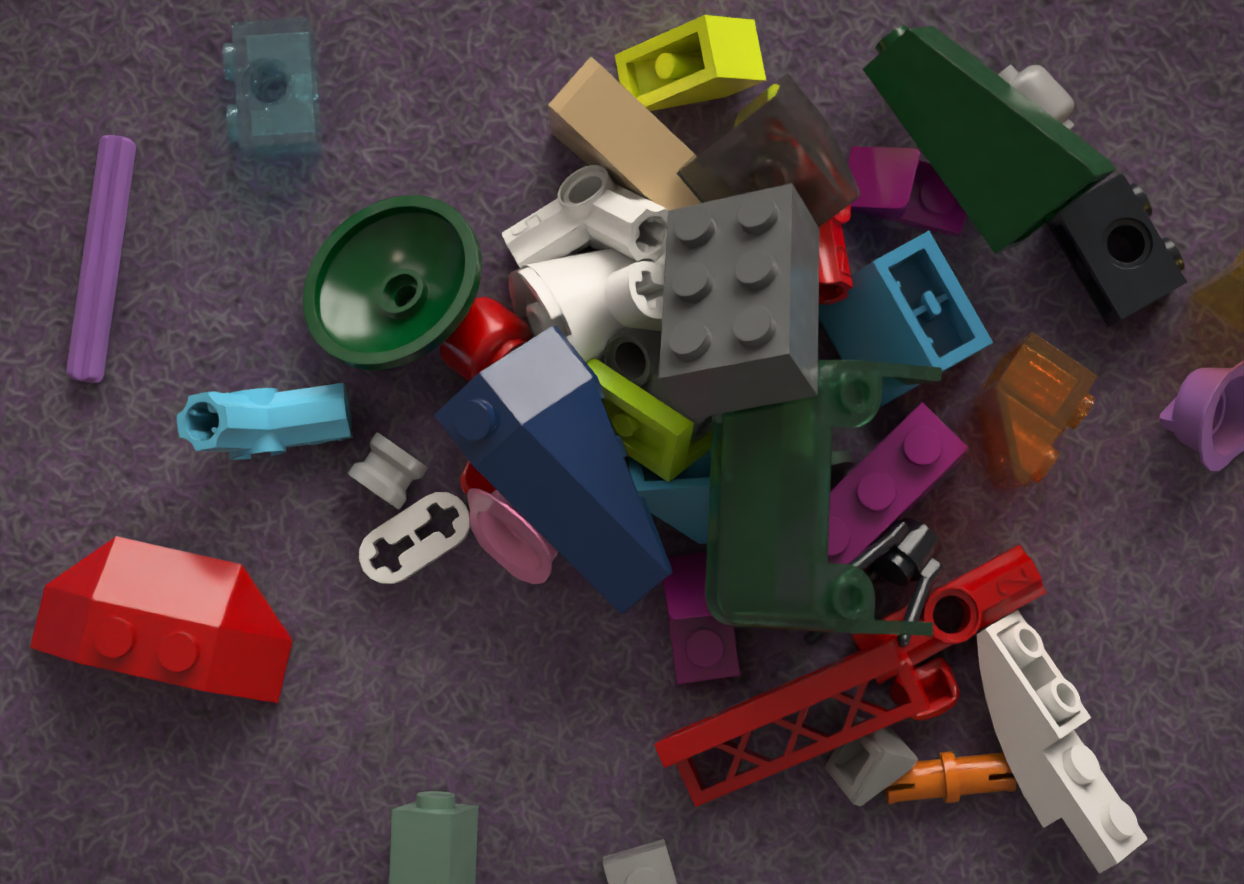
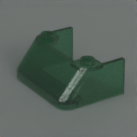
(774, 508)

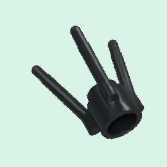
(901, 556)

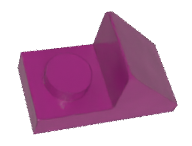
(903, 189)
(699, 642)

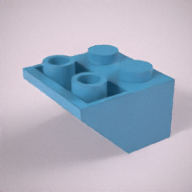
(906, 313)

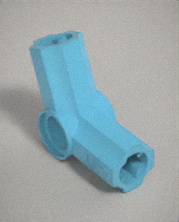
(265, 419)

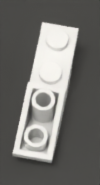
(1035, 725)

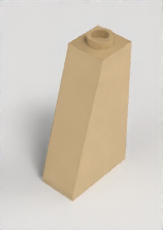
(616, 131)

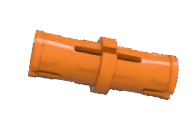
(952, 777)

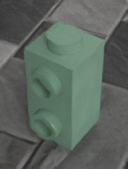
(434, 841)

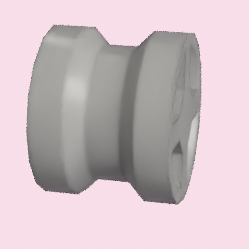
(388, 470)

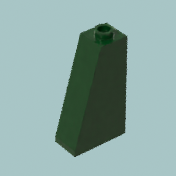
(982, 136)

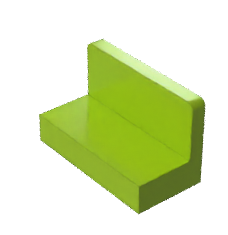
(649, 428)

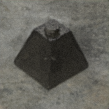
(774, 144)

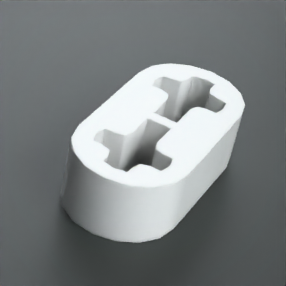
(625, 292)
(406, 525)

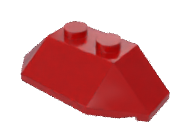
(166, 620)

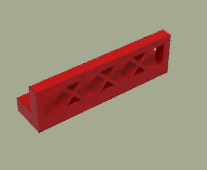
(784, 700)

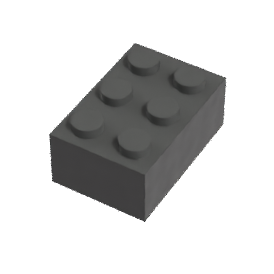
(741, 302)

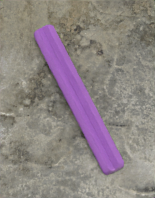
(101, 259)

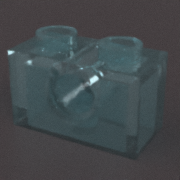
(274, 51)

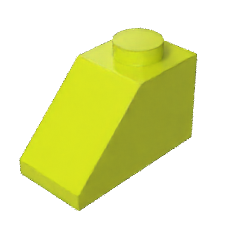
(693, 63)

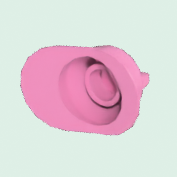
(509, 537)

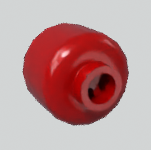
(483, 338)

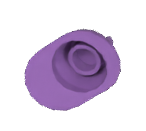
(1209, 415)

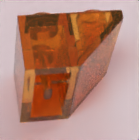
(1027, 406)

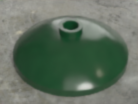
(380, 262)

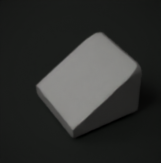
(870, 764)

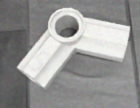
(591, 213)

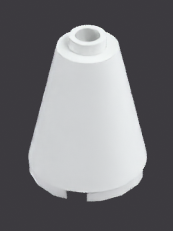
(572, 297)

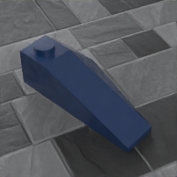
(550, 450)

